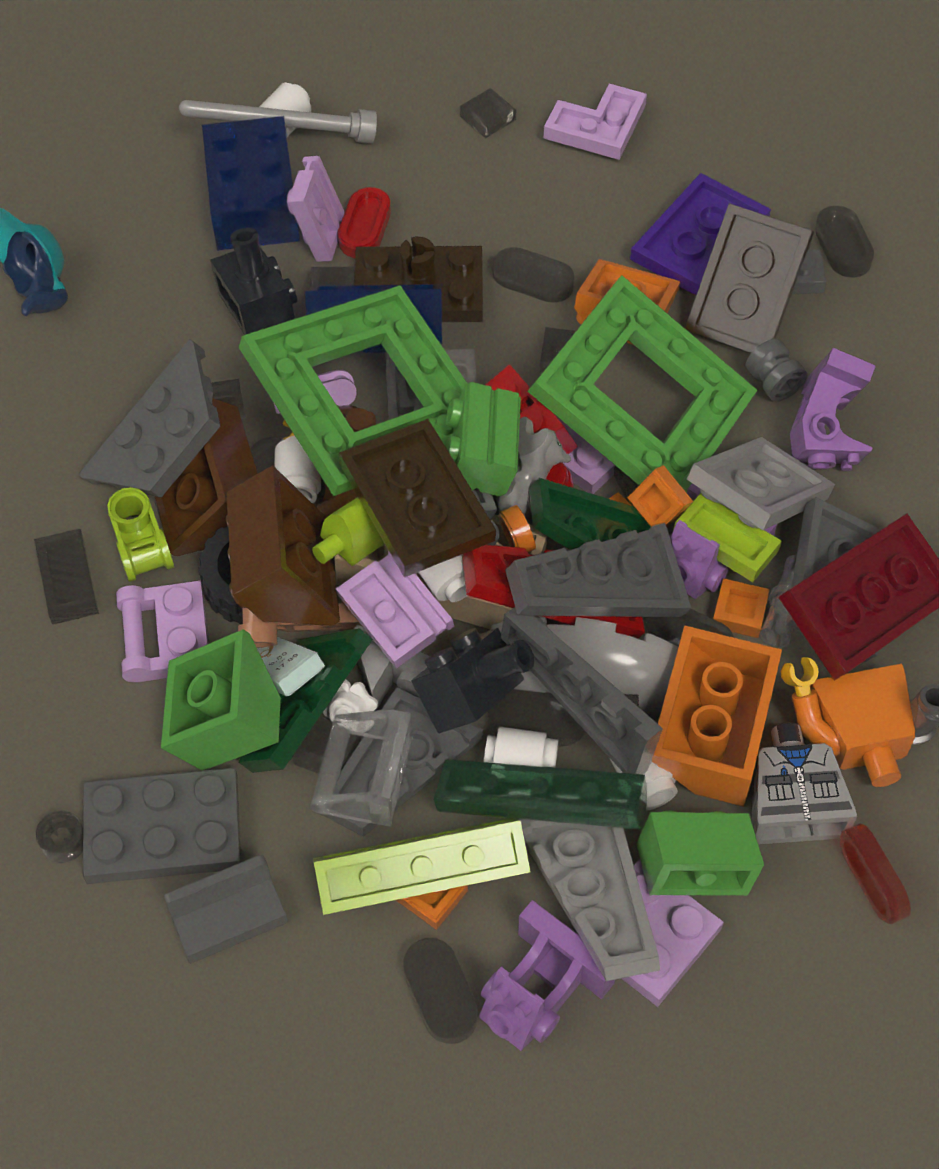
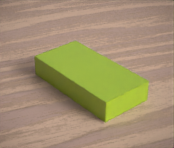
(741, 546)

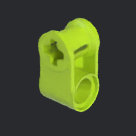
(138, 539)

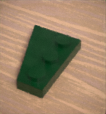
(579, 516)
(304, 707)

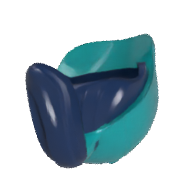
(33, 263)

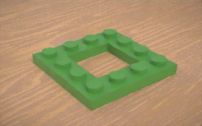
(287, 352)
(570, 391)

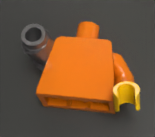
(864, 716)

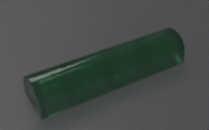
(542, 794)

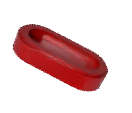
(364, 220)

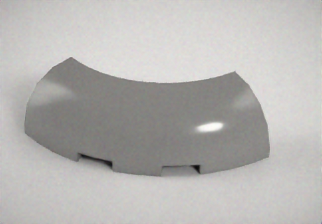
(623, 660)

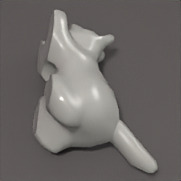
(535, 458)

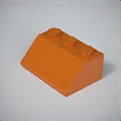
(716, 713)

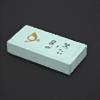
(290, 665)

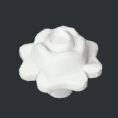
(350, 700)

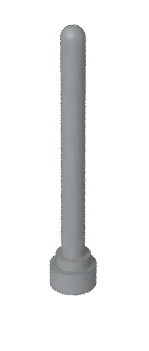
(357, 125)

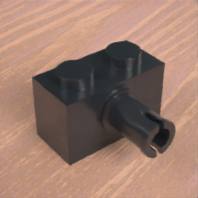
(253, 284)
(471, 677)

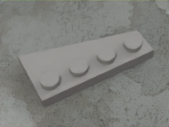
(598, 891)

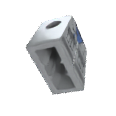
(798, 791)

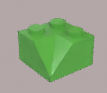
(219, 703)

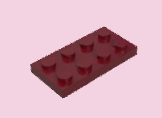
(866, 596)

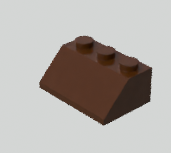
(198, 498)
(273, 555)

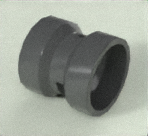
(777, 371)

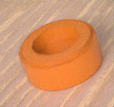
(516, 528)

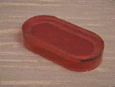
(875, 874)

